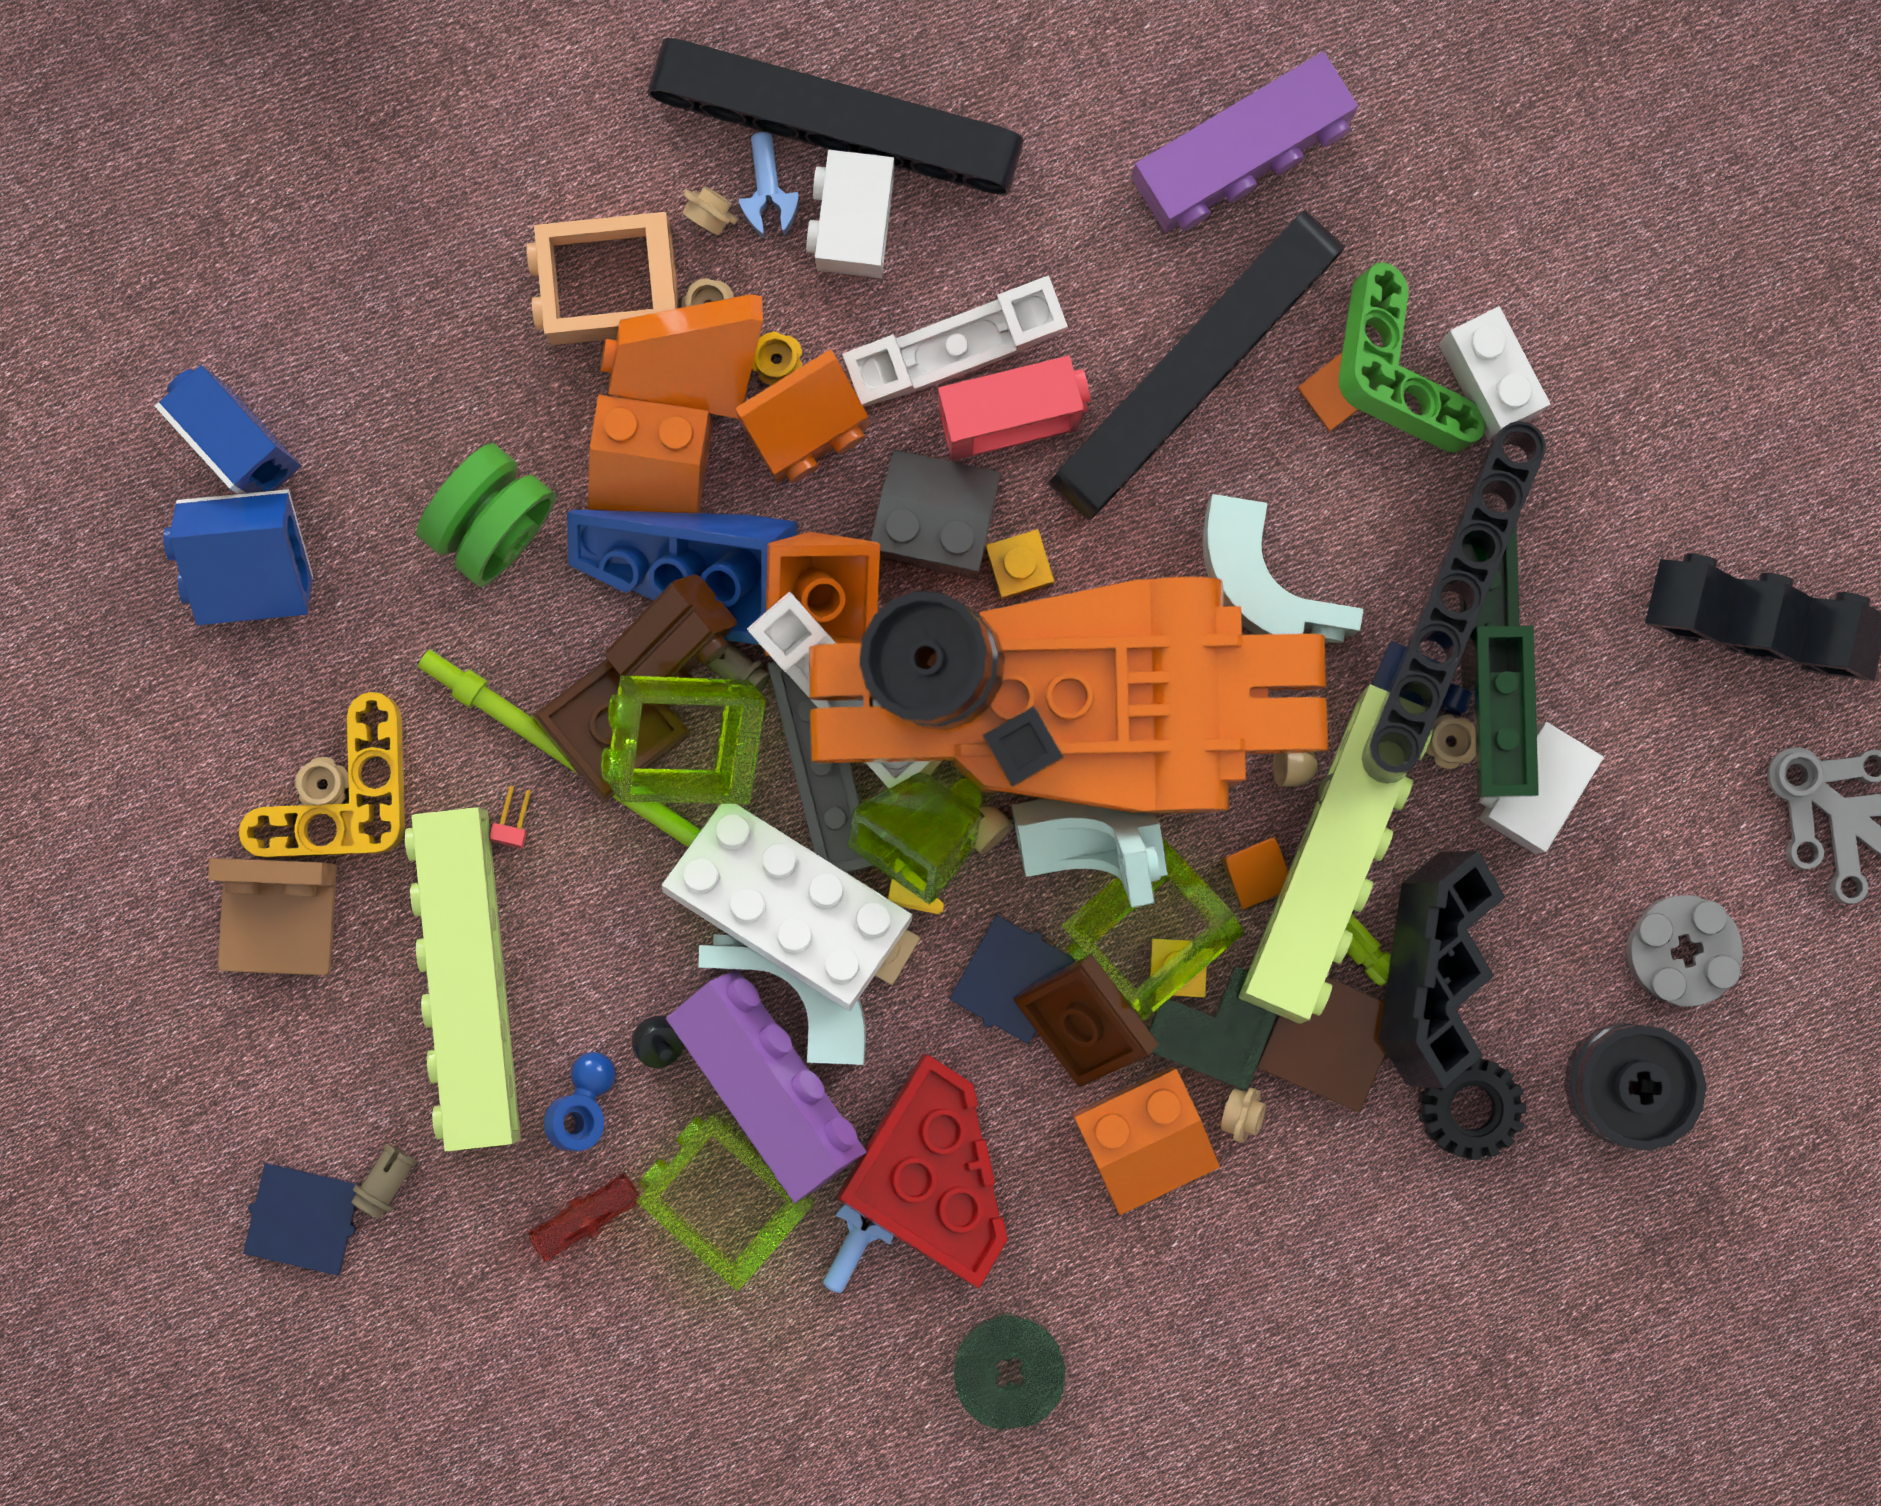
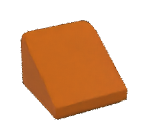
(1325, 396)
(1256, 872)

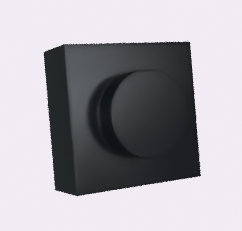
(1023, 746)

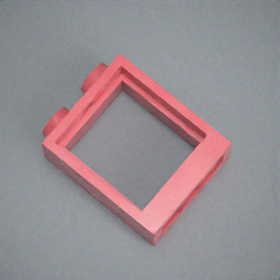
(1012, 407)

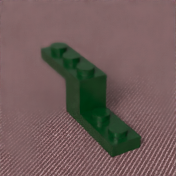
(1502, 674)

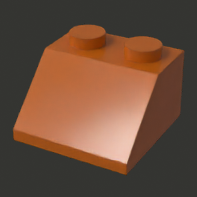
(804, 418)
(647, 456)
(1146, 1139)

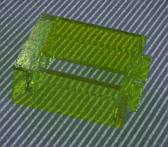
(737, 745)
(1113, 905)
(765, 1241)

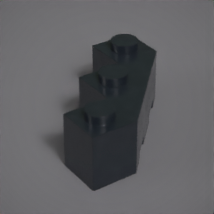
(1766, 618)
(1436, 968)

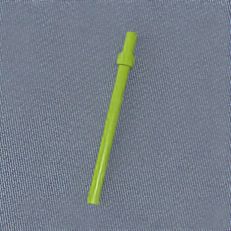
(472, 690)

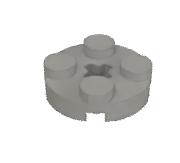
(1713, 967)

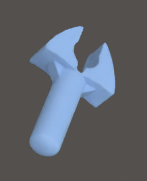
(767, 188)
(852, 1248)

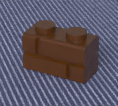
(674, 633)

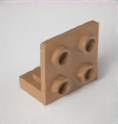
(275, 915)

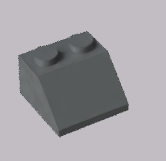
(935, 514)

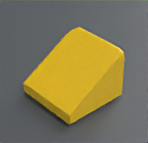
(904, 898)

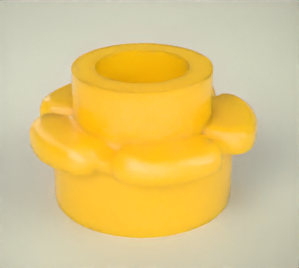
(773, 344)

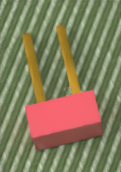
(510, 835)

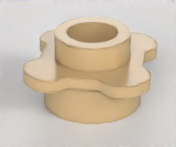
(708, 210)
(1243, 1114)

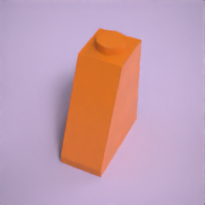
(687, 355)

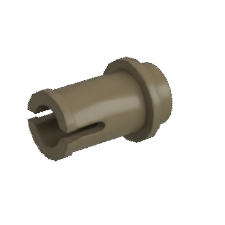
(739, 667)
(383, 1182)

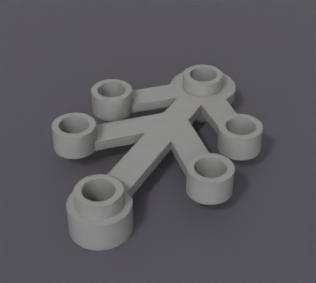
(1847, 816)

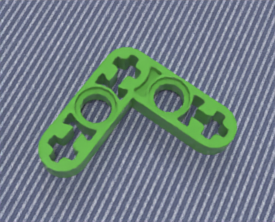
(1370, 369)

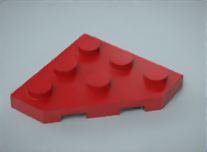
(932, 1175)

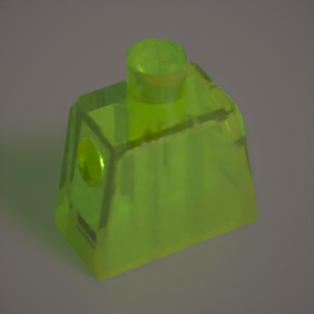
(918, 832)

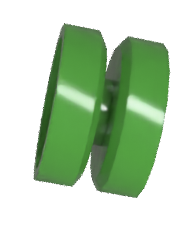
(485, 514)

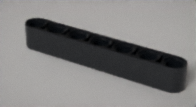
(835, 116)
(1196, 365)
(1468, 579)

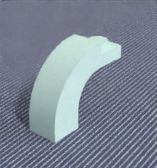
(1235, 556)
(1079, 836)
(833, 1031)

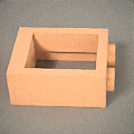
(601, 326)

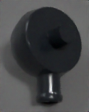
(656, 1042)

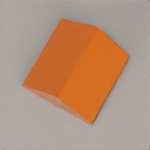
(831, 579)

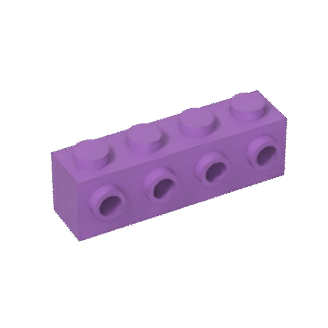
(1244, 143)
(766, 1084)

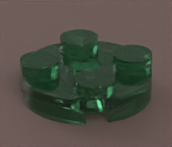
(1041, 1367)

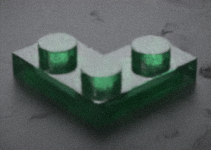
(1217, 1045)

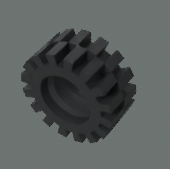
(1497, 1130)

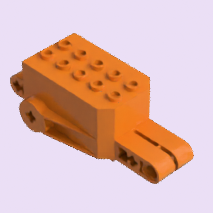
(1133, 681)

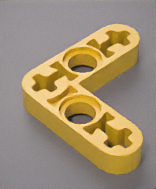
(351, 816)

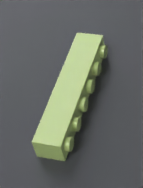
(1329, 873)
(464, 979)

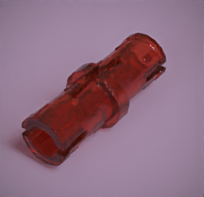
(584, 1217)

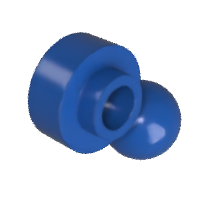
(592, 1076)

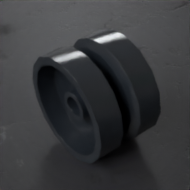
(901, 644)
(1667, 1094)

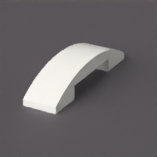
(956, 344)
(786, 635)

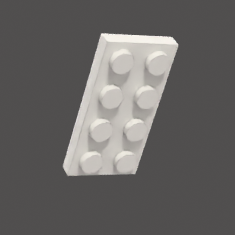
(787, 904)

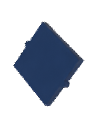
(1000, 970)
(301, 1219)

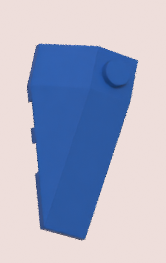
(656, 548)

